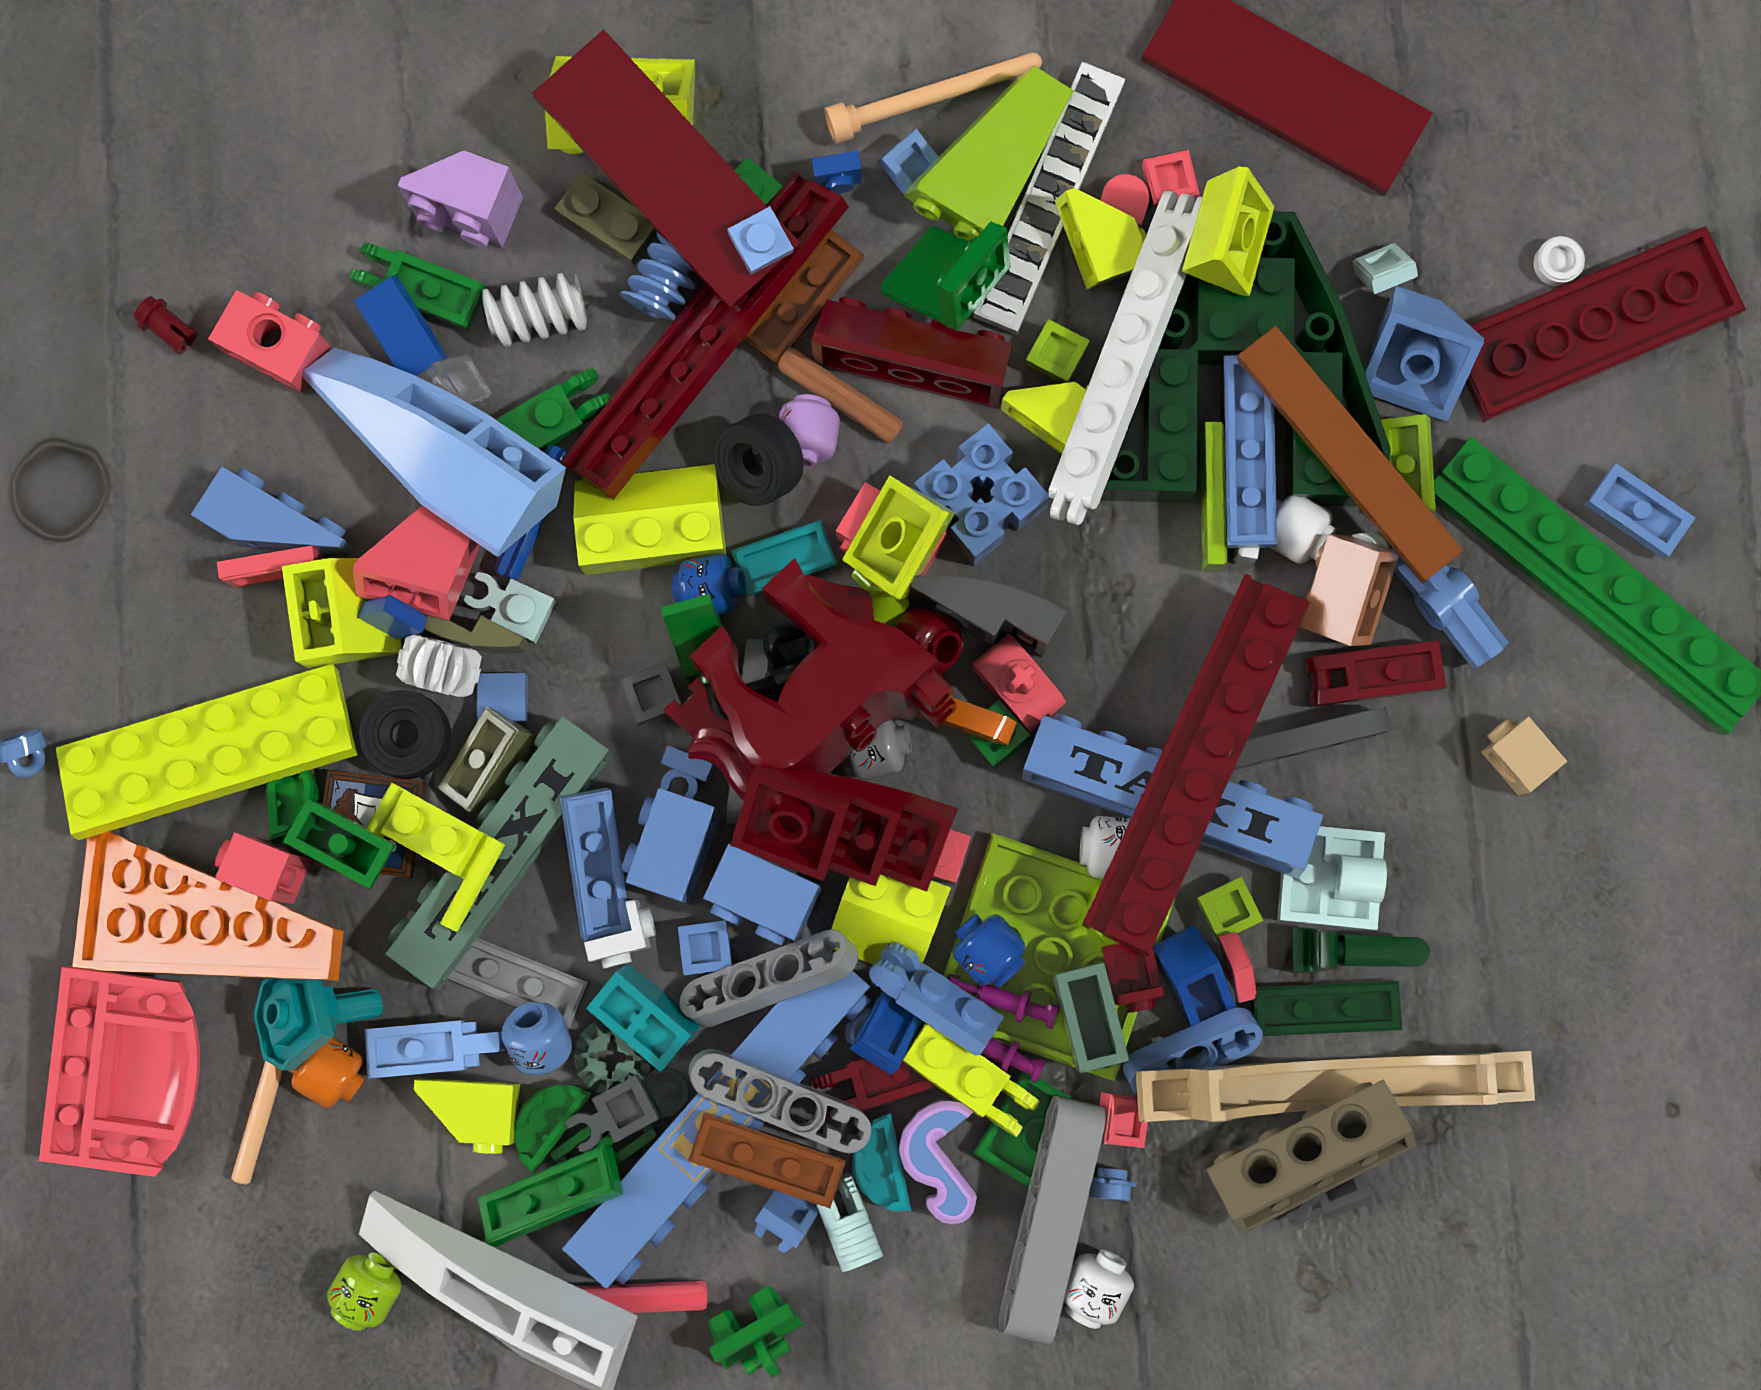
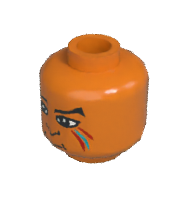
(329, 1074)

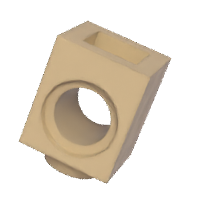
(1522, 754)

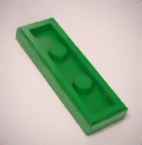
(550, 1195)

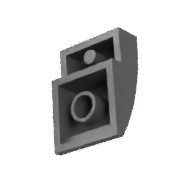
(990, 609)

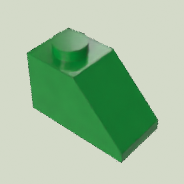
(339, 842)

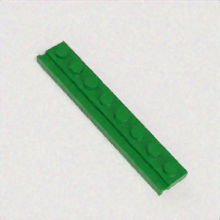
(1598, 586)

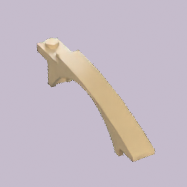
(1298, 1086)

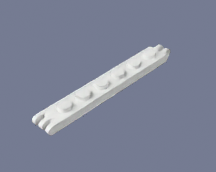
(1124, 360)

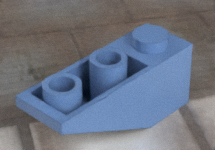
(257, 520)

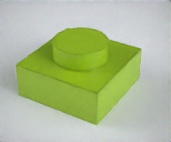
(1057, 352)
(1229, 908)

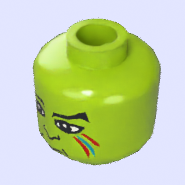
(363, 1291)

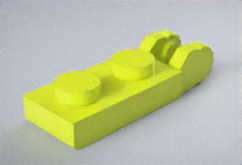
(966, 1077)

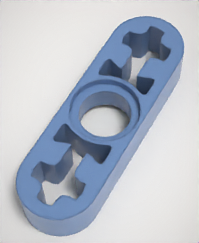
(1219, 1028)

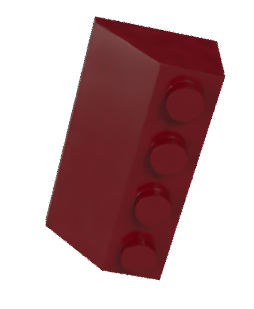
(911, 352)

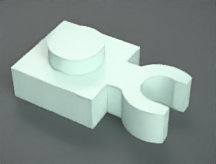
(516, 608)

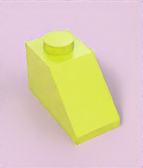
(1101, 237)
(1046, 410)
(474, 1110)

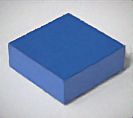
(392, 617)

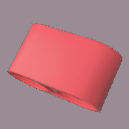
(1018, 682)

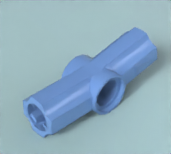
(1452, 605)

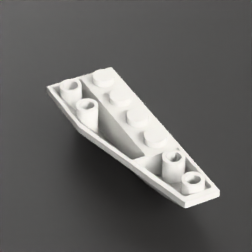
(507, 1297)

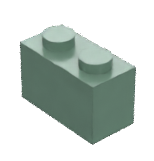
(1090, 1017)

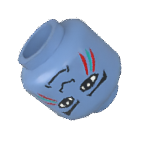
(536, 1038)

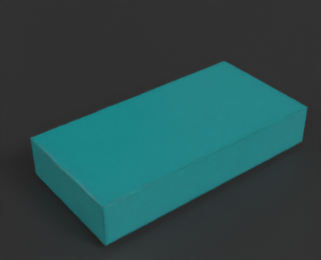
(769, 556)

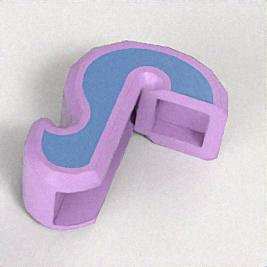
(931, 1166)

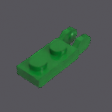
(431, 287)
(550, 414)

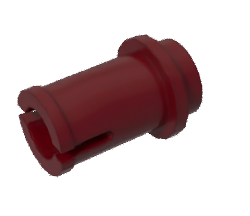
(155, 316)

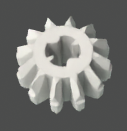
(438, 666)

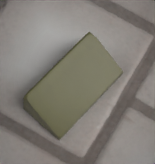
(486, 761)

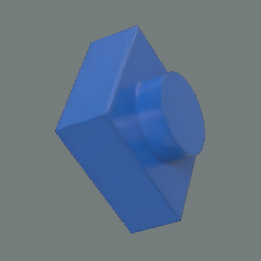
(838, 171)

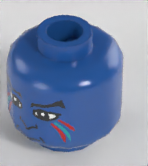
(713, 576)
(989, 950)

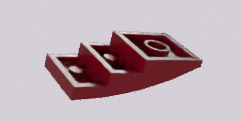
(842, 826)

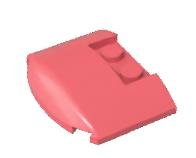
(119, 1072)

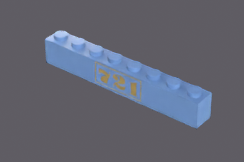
(663, 1176)

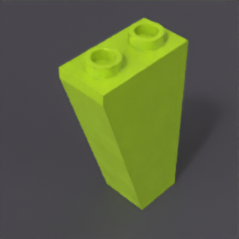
(992, 158)

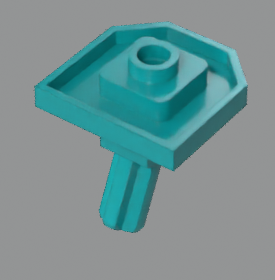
(302, 1016)

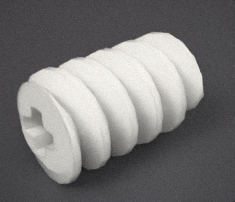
(535, 310)

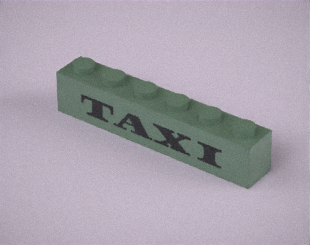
(525, 823)

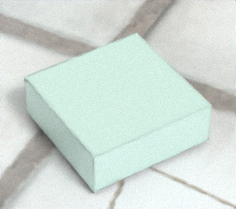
(1385, 268)

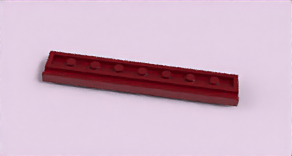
(694, 351)
(1195, 765)

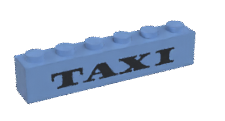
(1115, 775)

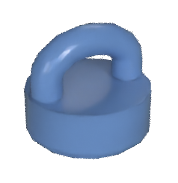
(21, 745)

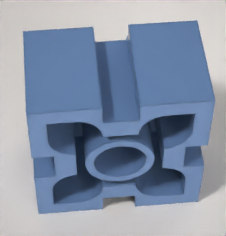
(1012, 497)

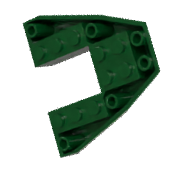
(1210, 322)

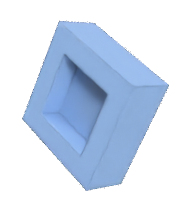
(760, 240)

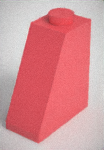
(418, 564)

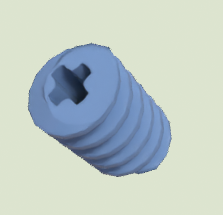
(658, 281)

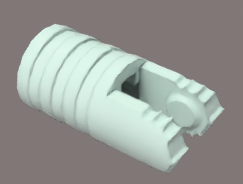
(851, 1234)

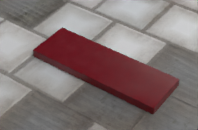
(1288, 88)
(657, 162)
(1601, 322)

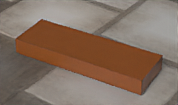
(804, 297)
(767, 1160)

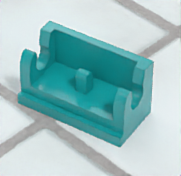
(643, 1016)

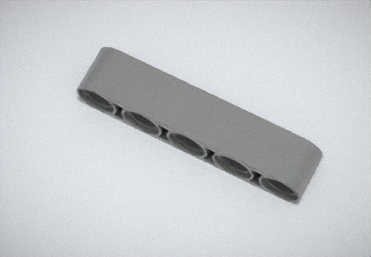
(1051, 1220)

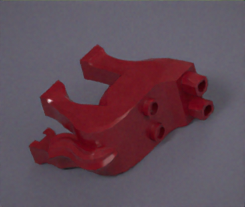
(831, 700)

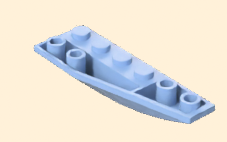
(442, 448)

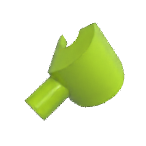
(886, 607)

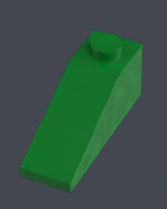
(689, 627)

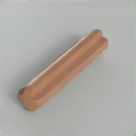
(840, 395)

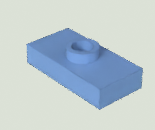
(1639, 511)

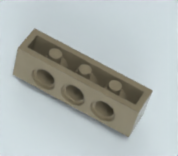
(1300, 1181)

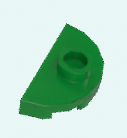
(285, 801)
(543, 1121)

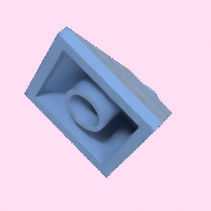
(1421, 354)

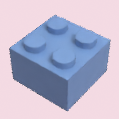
(671, 845)
(762, 893)

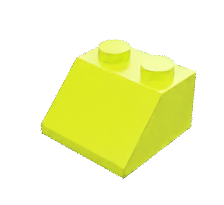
(888, 915)

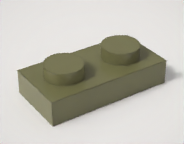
(605, 218)

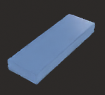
(595, 863)

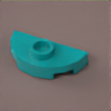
(880, 1168)

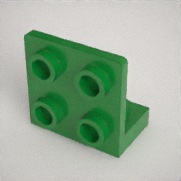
(948, 274)

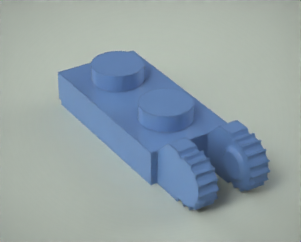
(934, 998)

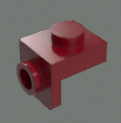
(1132, 977)

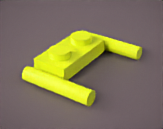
(441, 840)

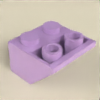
(465, 196)

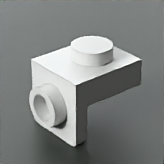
(616, 949)

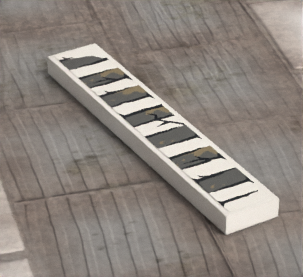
(1059, 170)

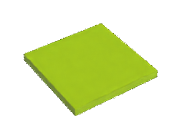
(1045, 905)

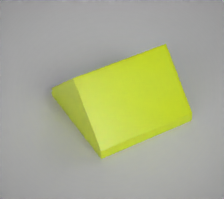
(1229, 231)
(898, 537)

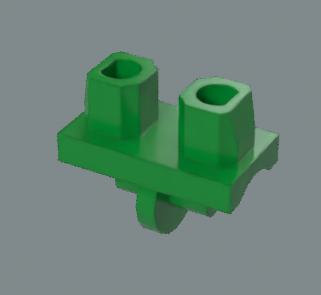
(738, 1343)

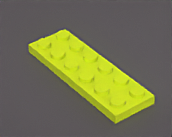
(205, 752)

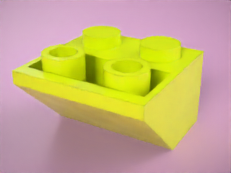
(325, 615)

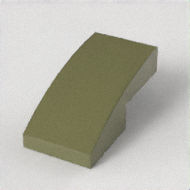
(485, 636)

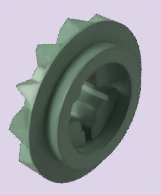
(594, 1071)

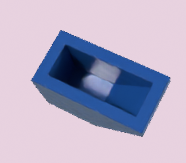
(1193, 976)

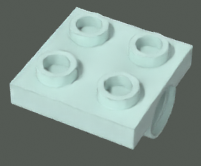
(1340, 882)

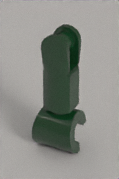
(1320, 950)

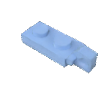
(427, 1048)

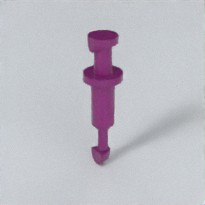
(1010, 1001)
(1009, 1057)

